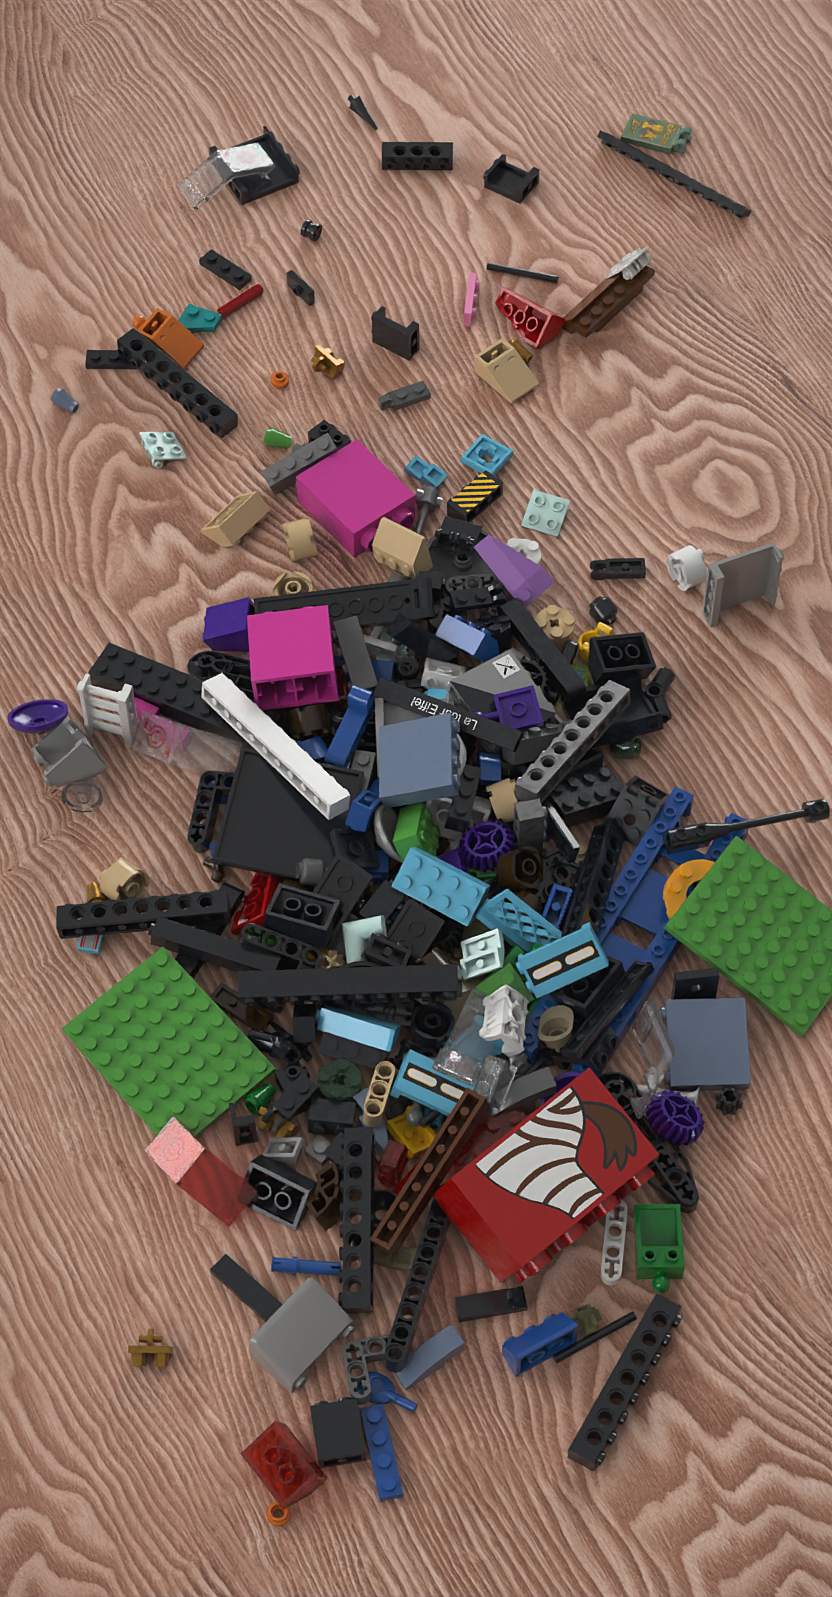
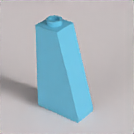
(358, 1027)

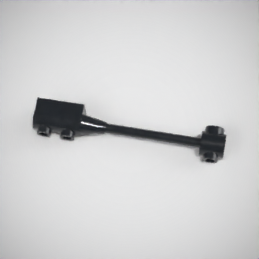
(702, 834)

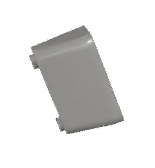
(68, 755)
(299, 1334)

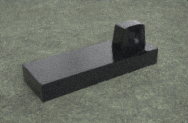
(491, 1304)

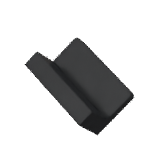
(243, 1128)

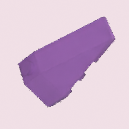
(516, 572)

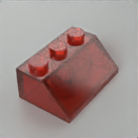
(283, 1465)

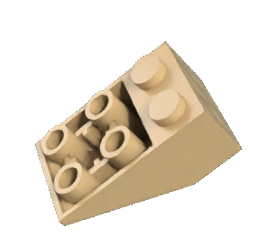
(505, 370)

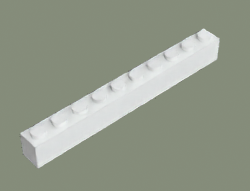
(276, 746)

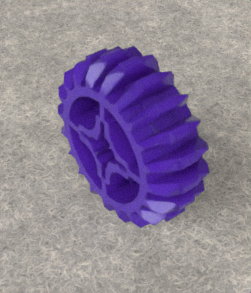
(488, 839)
(675, 1118)

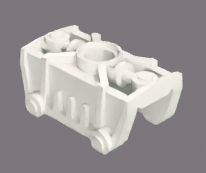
(501, 1011)

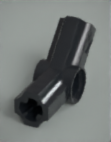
(657, 689)
(276, 1044)

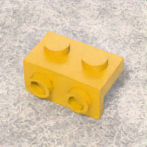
(415, 1138)

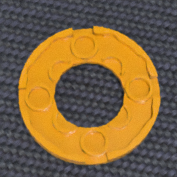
(679, 882)

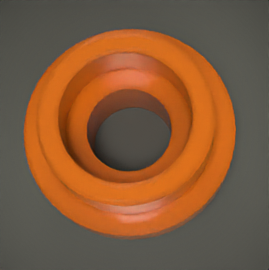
(279, 379)
(272, 1509)

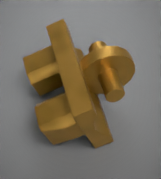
(324, 362)
(285, 1132)
(138, 1353)

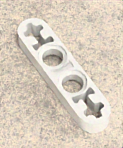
(614, 1242)

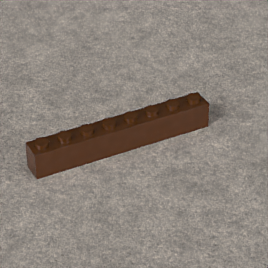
(429, 1173)

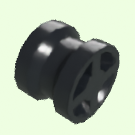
(311, 230)

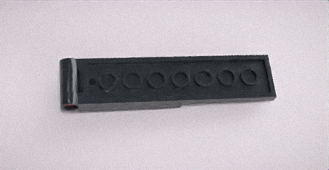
(371, 603)

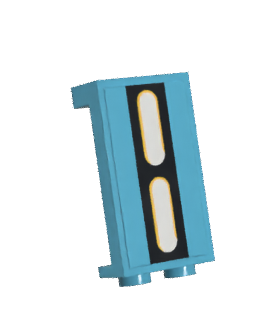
(562, 961)
(426, 1086)

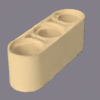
(379, 1085)

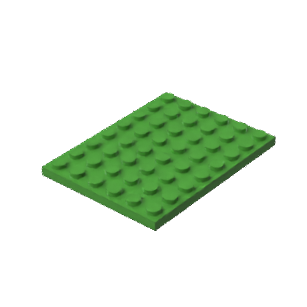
(761, 934)
(168, 1047)

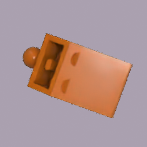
(169, 336)

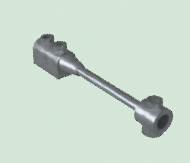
(427, 501)

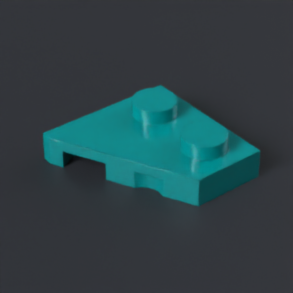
(200, 319)

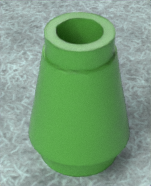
(275, 438)

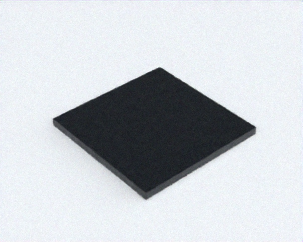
(272, 824)

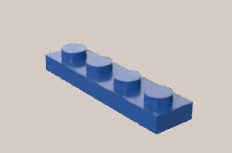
(381, 1452)

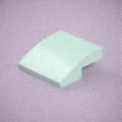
(482, 954)

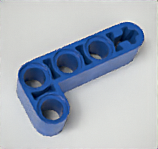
(360, 709)

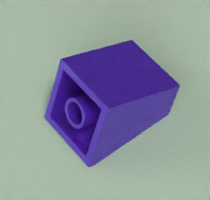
(227, 625)

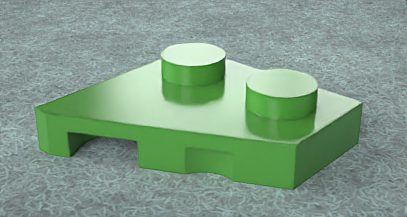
(504, 976)

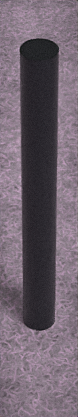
(522, 272)
(594, 1337)

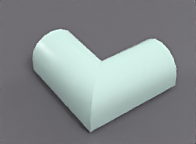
(357, 934)

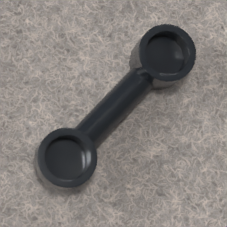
(543, 1060)

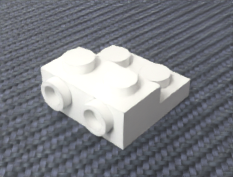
(439, 673)

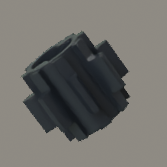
(728, 1107)

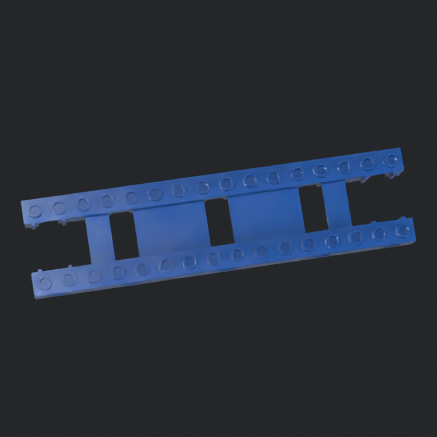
(639, 901)

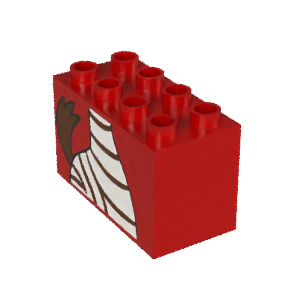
(547, 1178)

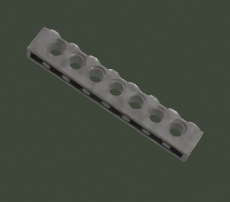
(573, 742)

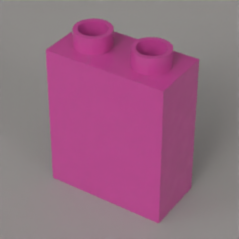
(352, 495)
(292, 658)

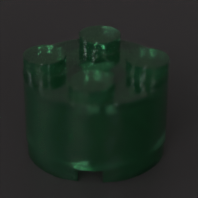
(339, 1080)

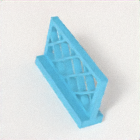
(495, 915)

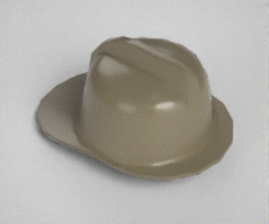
(556, 1026)

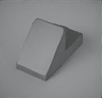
(285, 1150)

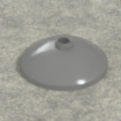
(384, 828)

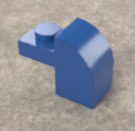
(490, 768)

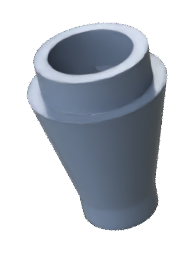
(64, 400)

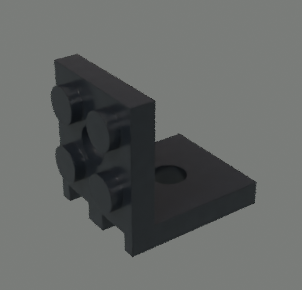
(643, 802)
(695, 984)

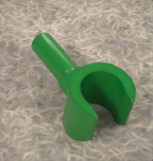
(474, 873)

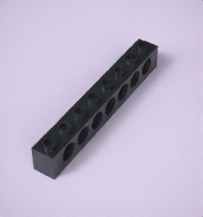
(177, 383)
(595, 878)
(134, 921)
(362, 1300)
(659, 1310)

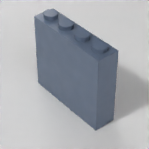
(419, 760)
(708, 1044)

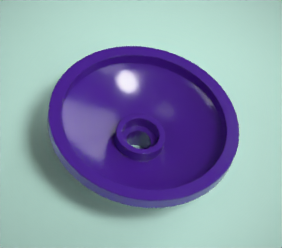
(38, 716)

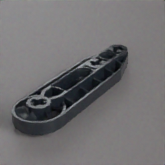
(211, 663)
(671, 1191)

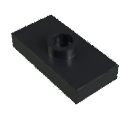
(300, 288)

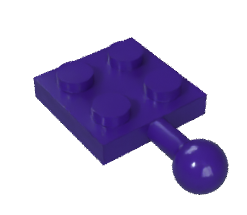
(517, 709)

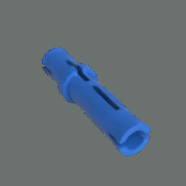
(305, 1266)

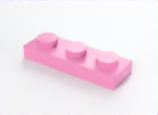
(471, 299)

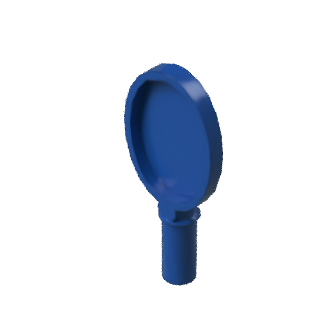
(384, 1392)

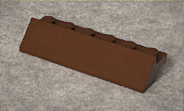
(605, 302)

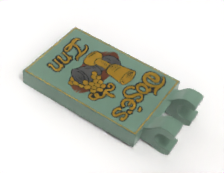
(656, 134)

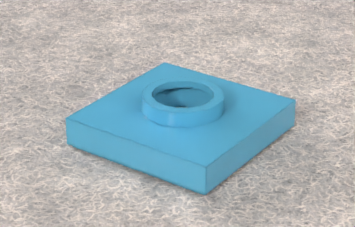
(486, 447)

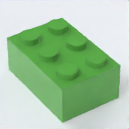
(416, 829)

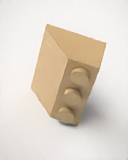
(236, 519)
(401, 549)

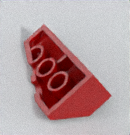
(531, 320)
(255, 902)

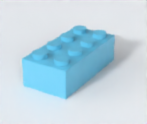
(440, 886)

